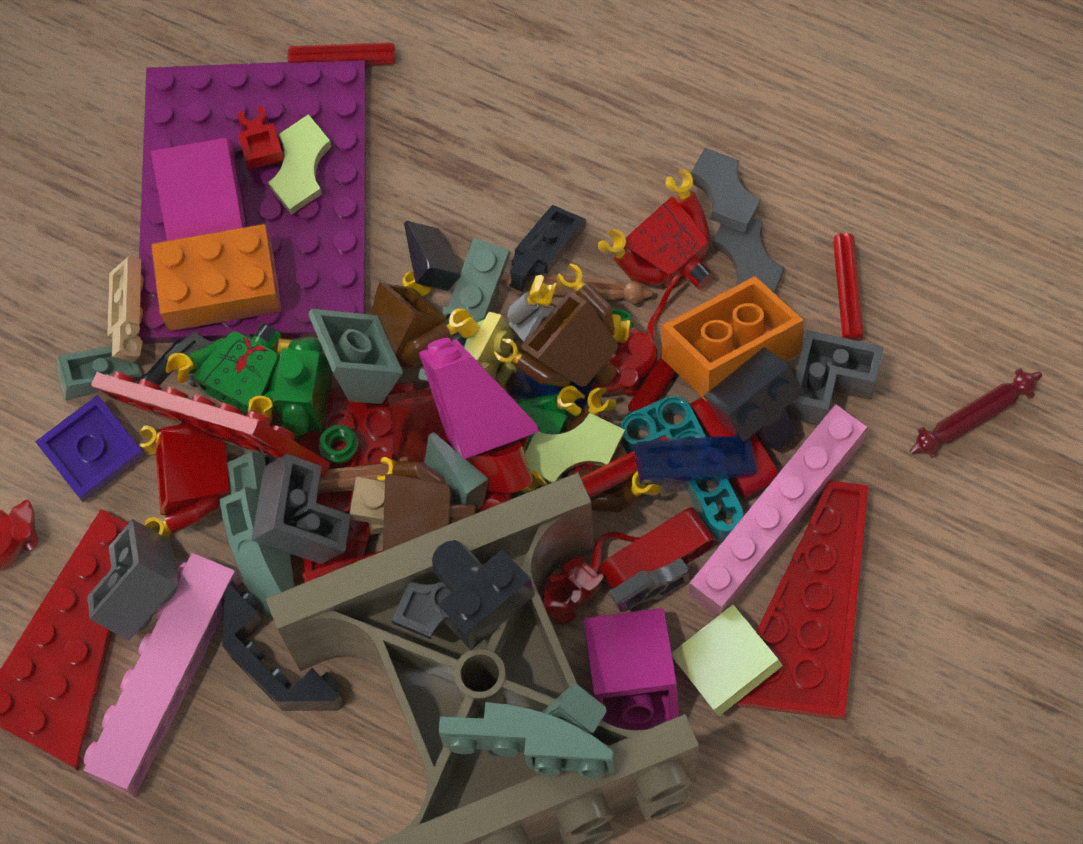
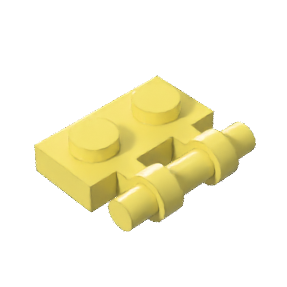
(489, 340)

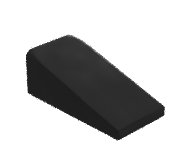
(430, 257)

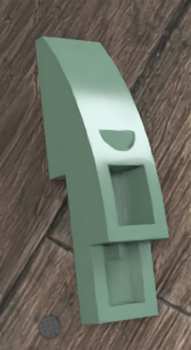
(477, 286)
(262, 567)
(547, 741)

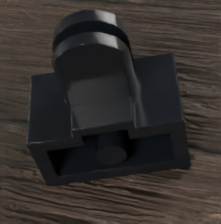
(756, 400)
(480, 593)

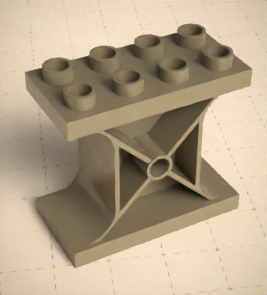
(519, 664)

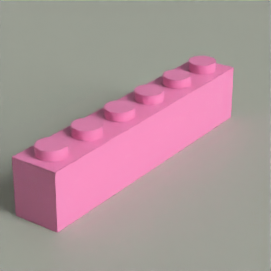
(777, 511)
(161, 676)

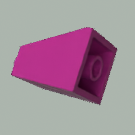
(198, 188)
(470, 402)
(632, 668)

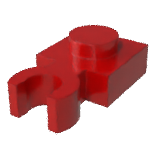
(259, 140)

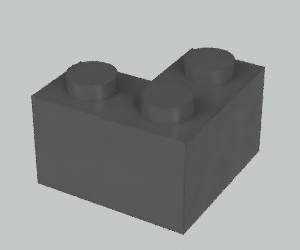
(833, 365)
(290, 516)
(138, 581)

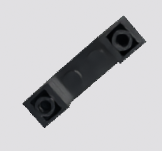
(308, 694)

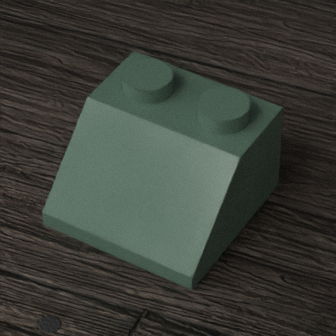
(357, 354)

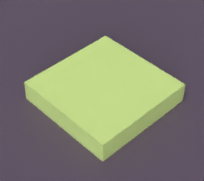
(726, 660)

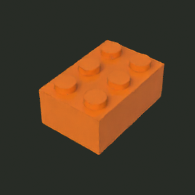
(216, 277)
(727, 332)

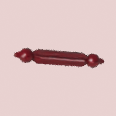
(976, 413)

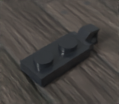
(544, 246)

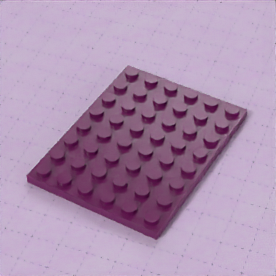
(315, 249)

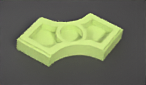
(303, 149)
(589, 443)

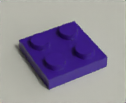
(90, 448)

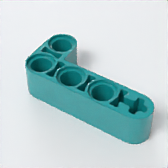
(652, 421)

